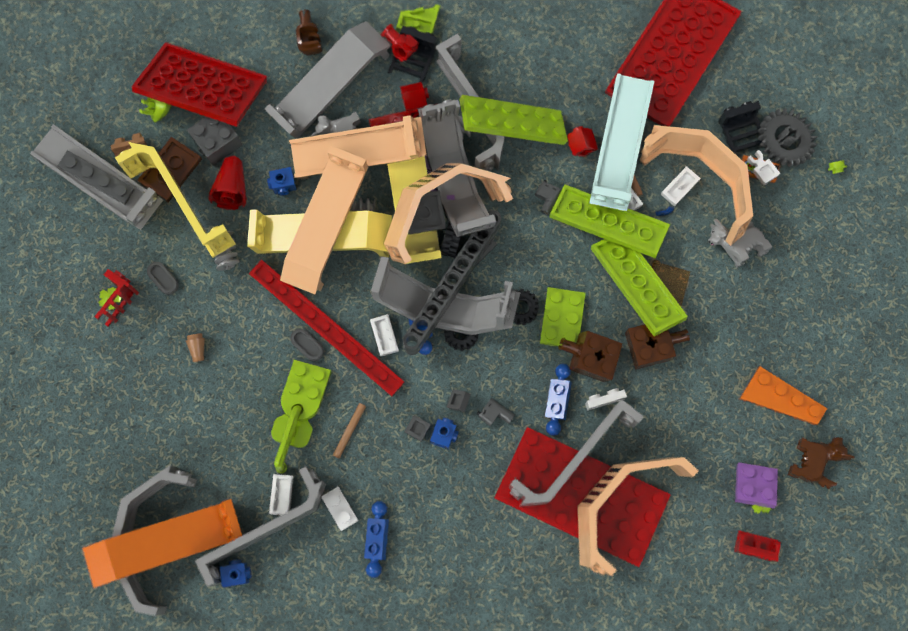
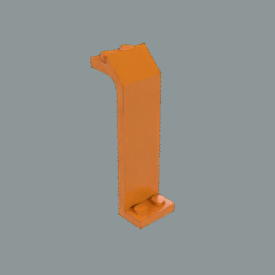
(161, 543)

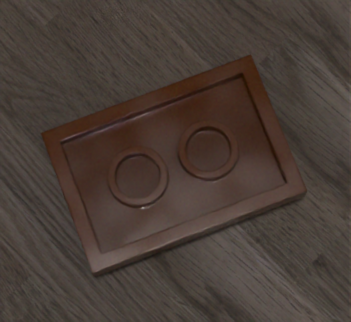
(180, 162)

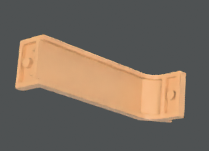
(376, 144)
(323, 220)

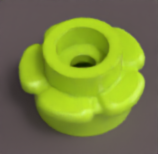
(837, 167)

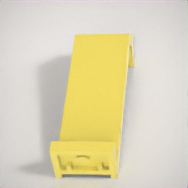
(144, 157)
(360, 232)
(421, 245)

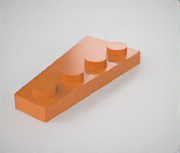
(775, 394)

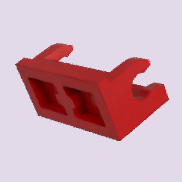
(757, 546)

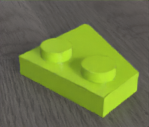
(420, 18)

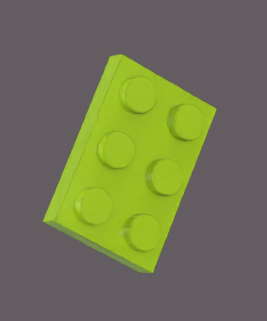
(562, 316)

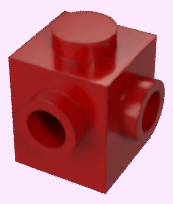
(414, 95)
(582, 141)

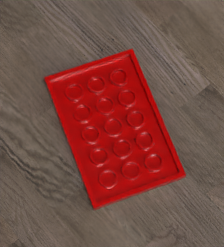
(200, 84)

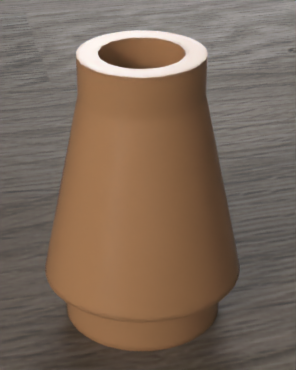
(196, 346)

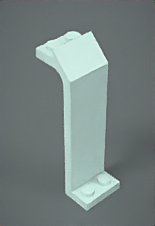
(621, 142)

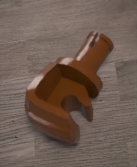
(306, 35)

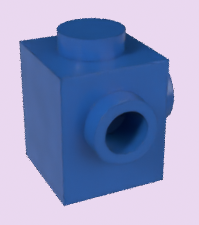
(282, 181)
(444, 433)
(235, 574)

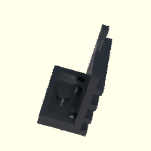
(426, 50)
(739, 118)

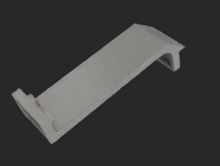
(449, 52)
(329, 78)
(138, 207)
(628, 417)
(206, 563)

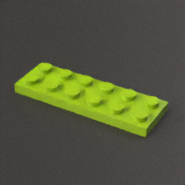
(512, 120)
(618, 226)
(640, 286)

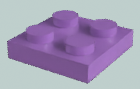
(756, 485)

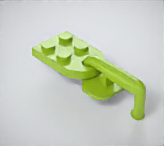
(302, 390)

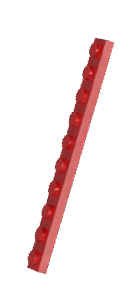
(327, 328)

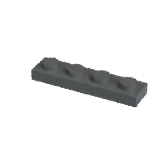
(96, 177)

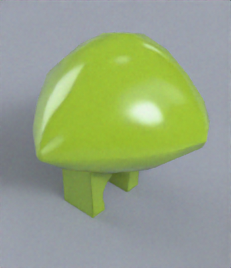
(155, 109)

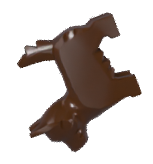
(816, 458)

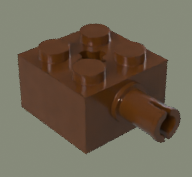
(661, 351)
(584, 360)

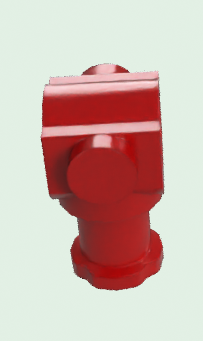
(402, 45)

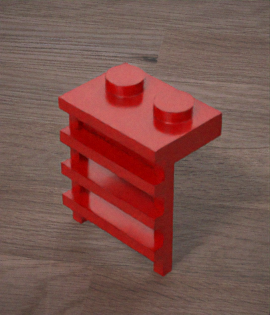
(123, 290)

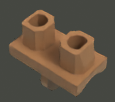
(121, 144)

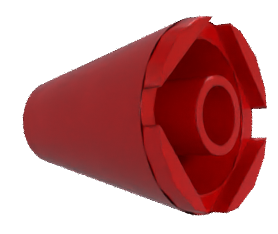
(229, 185)

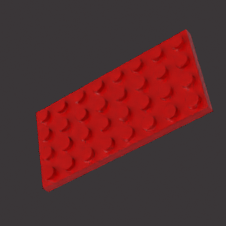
(677, 52)
(623, 521)

